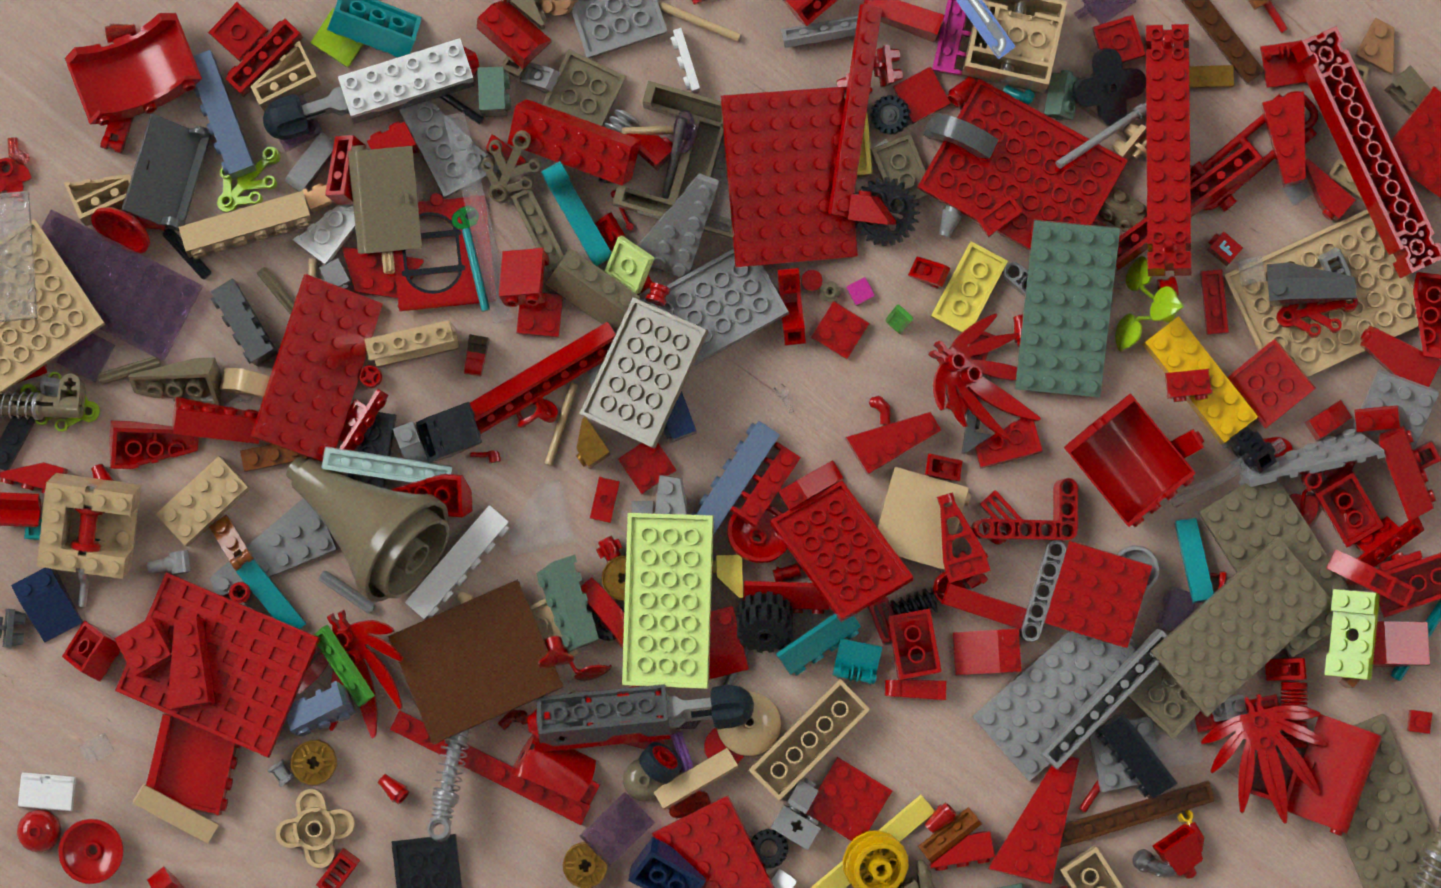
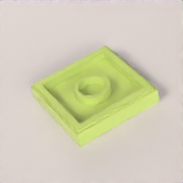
(629, 264)

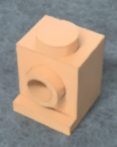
(316, 198)

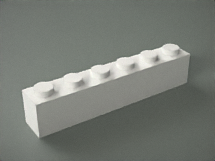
(457, 562)

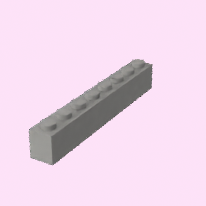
(1102, 702)

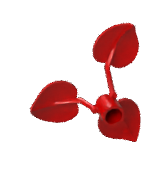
(1305, 503)
(559, 656)

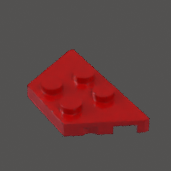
(368, 273)

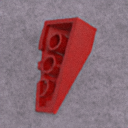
(1428, 310)
(144, 443)
(448, 488)

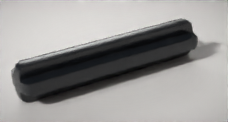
(177, 243)

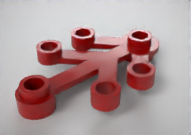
(1314, 312)

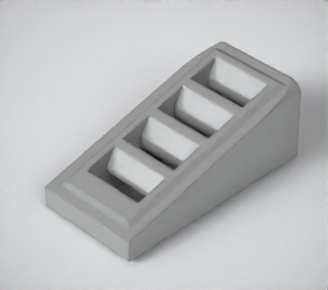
(1340, 260)

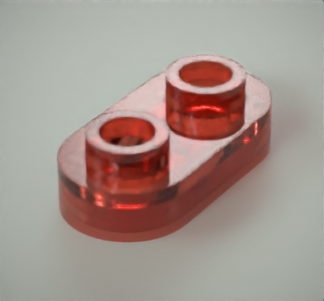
(690, 804)

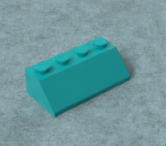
(376, 25)
(815, 642)

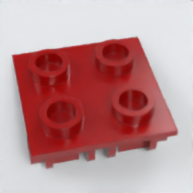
(1281, 65)

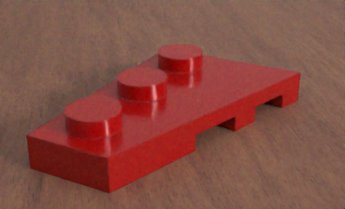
(1022, 443)

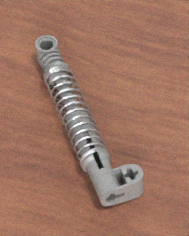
(445, 797)

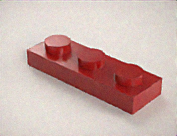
(1214, 302)

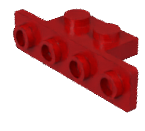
(360, 418)
(1387, 540)

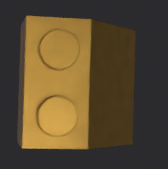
(590, 445)

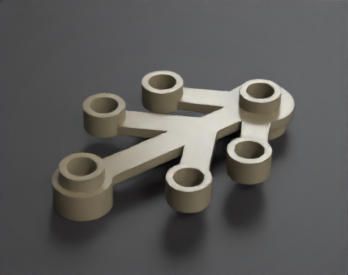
(508, 168)

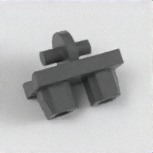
(9, 638)

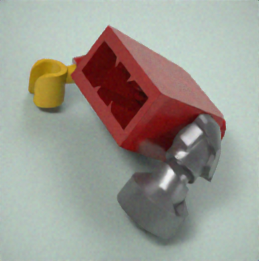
(1178, 850)

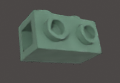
(1060, 99)

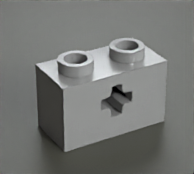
(802, 837)

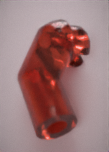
(15, 153)
(513, 716)

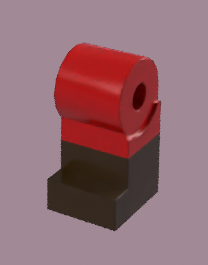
(476, 355)

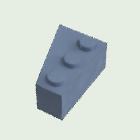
(320, 710)

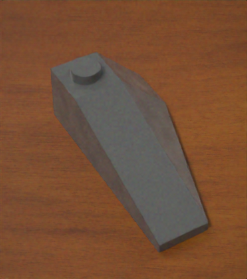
(1302, 284)

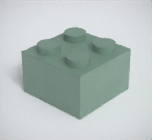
(493, 91)

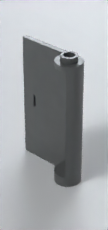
(173, 169)

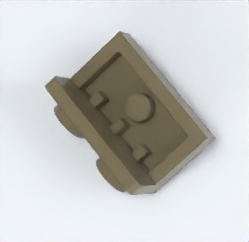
(1122, 210)

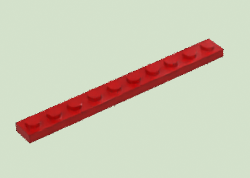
(855, 109)
(493, 770)

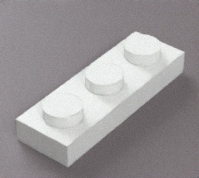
(684, 61)

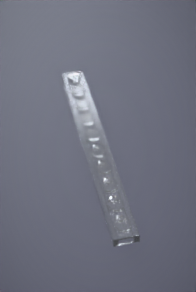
(477, 213)

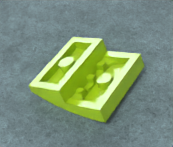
(336, 46)

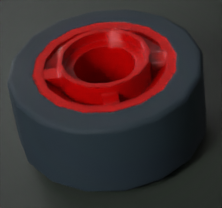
(660, 762)

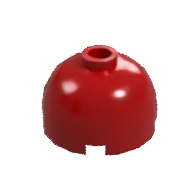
(39, 830)

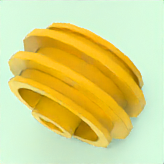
(889, 874)

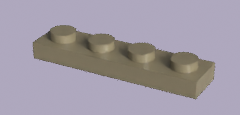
(537, 226)

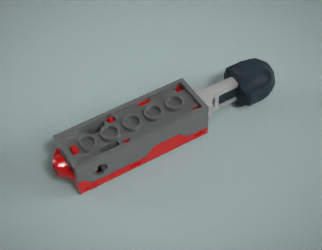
(630, 715)

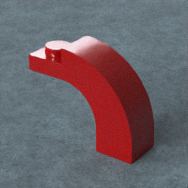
(790, 293)

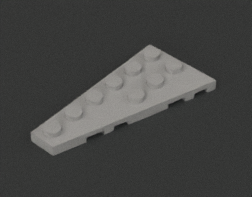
(430, 134)
(680, 229)
(1317, 457)

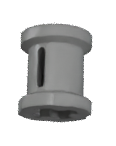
(281, 773)

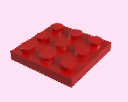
(1271, 383)
(848, 800)

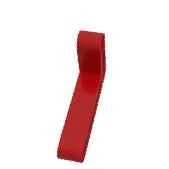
(1034, 526)

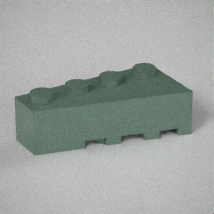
(568, 603)

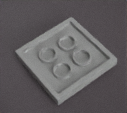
(1412, 398)
(1109, 773)

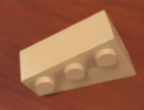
(289, 76)

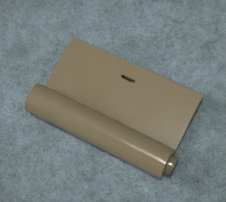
(378, 188)

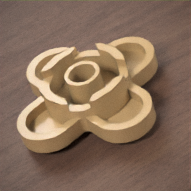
(317, 845)

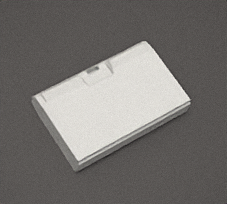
(47, 791)

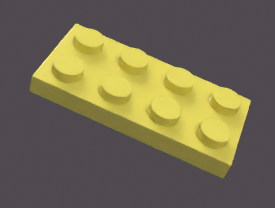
(969, 287)

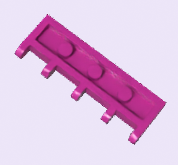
(950, 39)

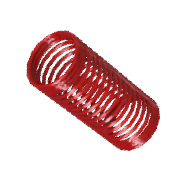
(1294, 700)

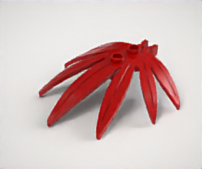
(965, 374)
(354, 641)
(1262, 734)

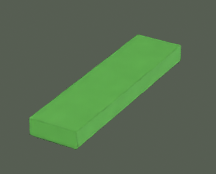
(343, 666)

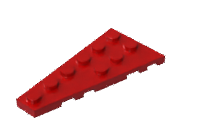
(1037, 835)

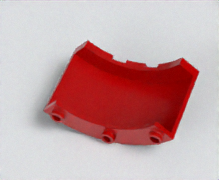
(134, 71)

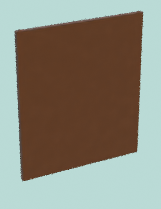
(475, 662)

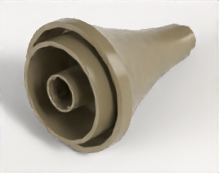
(383, 533)

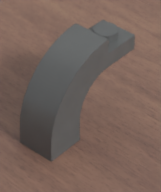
(962, 134)

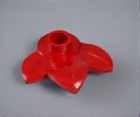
(13, 179)

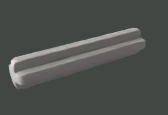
(347, 592)

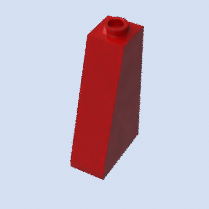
(909, 18)
(1399, 356)

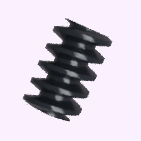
(919, 602)

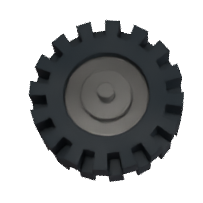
(890, 114)

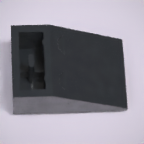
(449, 432)

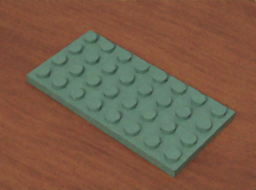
(1067, 308)

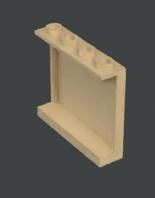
(412, 343)
(913, 516)

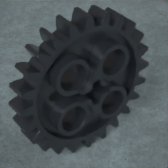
(890, 193)

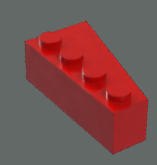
(1287, 135)
(213, 421)
(887, 442)
(190, 666)

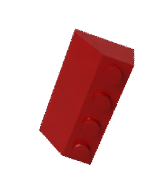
(1406, 472)
(799, 594)

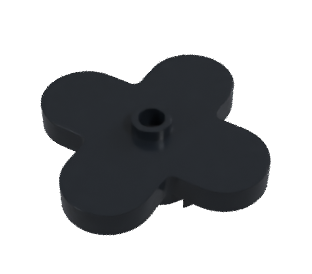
(1109, 86)

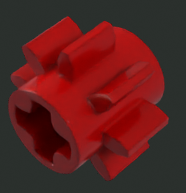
(609, 548)

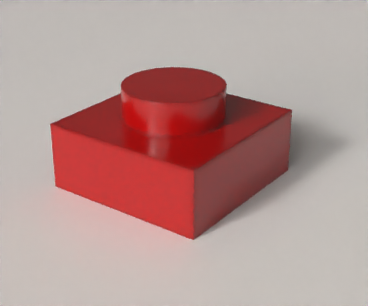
(1419, 721)

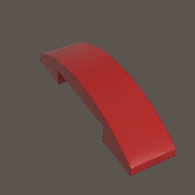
(605, 608)

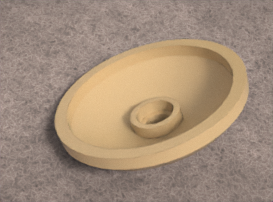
(761, 735)

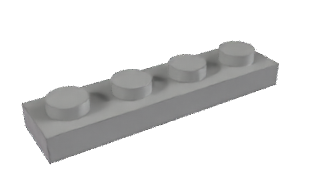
(819, 32)

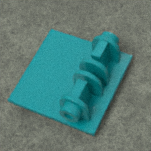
(857, 661)

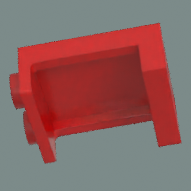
(522, 277)

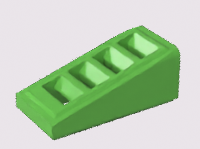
(899, 319)

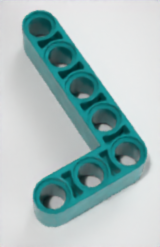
(576, 213)

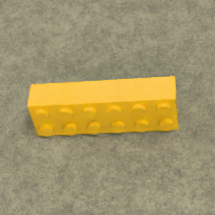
(1178, 350)

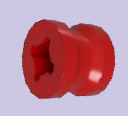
(1171, 282)
(657, 294)
(368, 373)

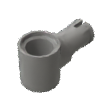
(176, 562)

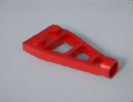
(968, 565)

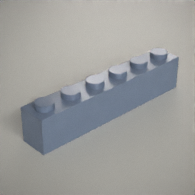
(222, 118)
(737, 473)

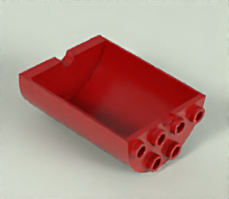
(1130, 461)

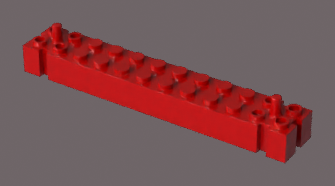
(1168, 150)
(1368, 151)

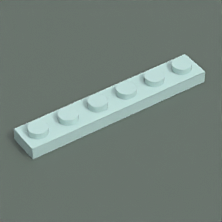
(380, 465)

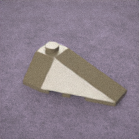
(190, 379)

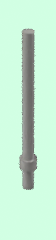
(1138, 112)

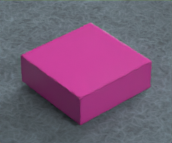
(860, 291)

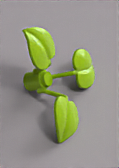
(1163, 308)

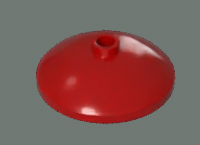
(121, 228)
(741, 536)
(76, 854)

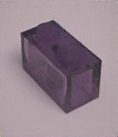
(1176, 609)

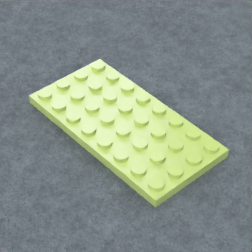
(668, 600)

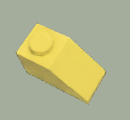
(729, 572)

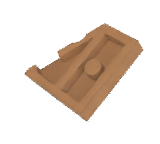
(1378, 46)

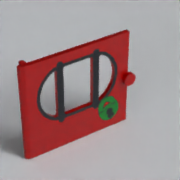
(462, 289)

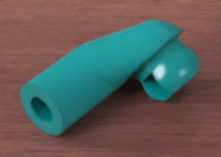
(1025, 97)

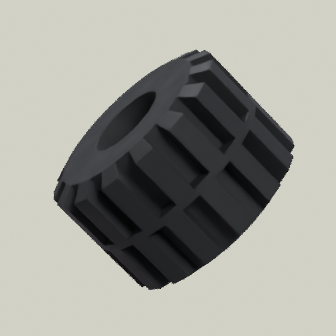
(764, 622)

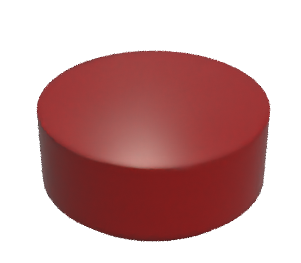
(811, 280)

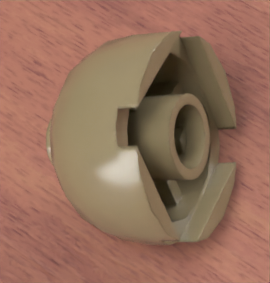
(638, 783)

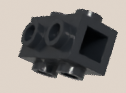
(1253, 449)

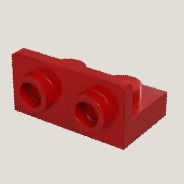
(1188, 384)

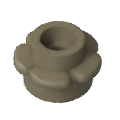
(829, 297)

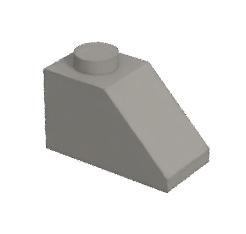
(410, 442)
(803, 795)

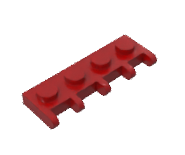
(767, 486)

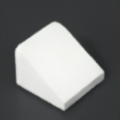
(783, 880)

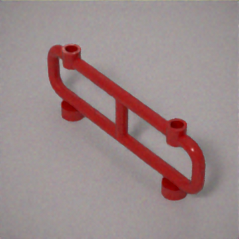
(1227, 200)

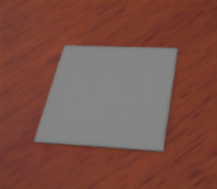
(1297, 192)

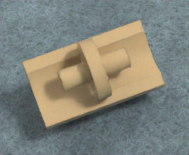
(1135, 145)

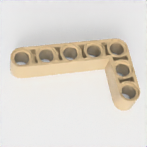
(244, 382)

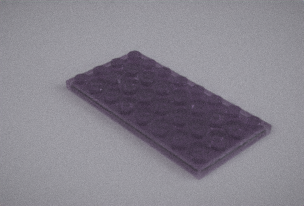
(131, 293)

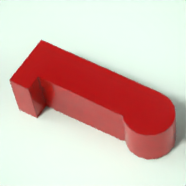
(916, 689)

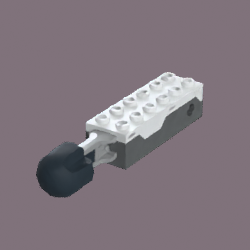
(380, 89)

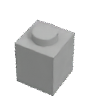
(336, 274)

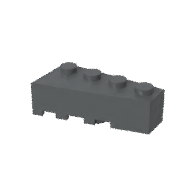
(244, 323)

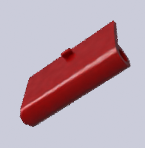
(1338, 772)

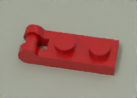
(120, 128)

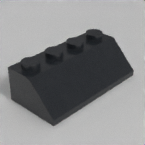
(1135, 756)

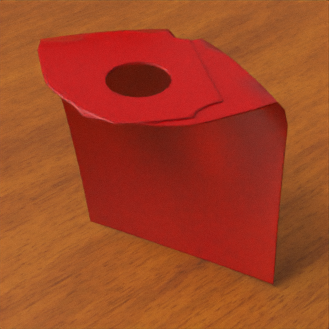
(560, 771)

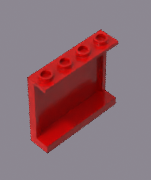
(192, 765)

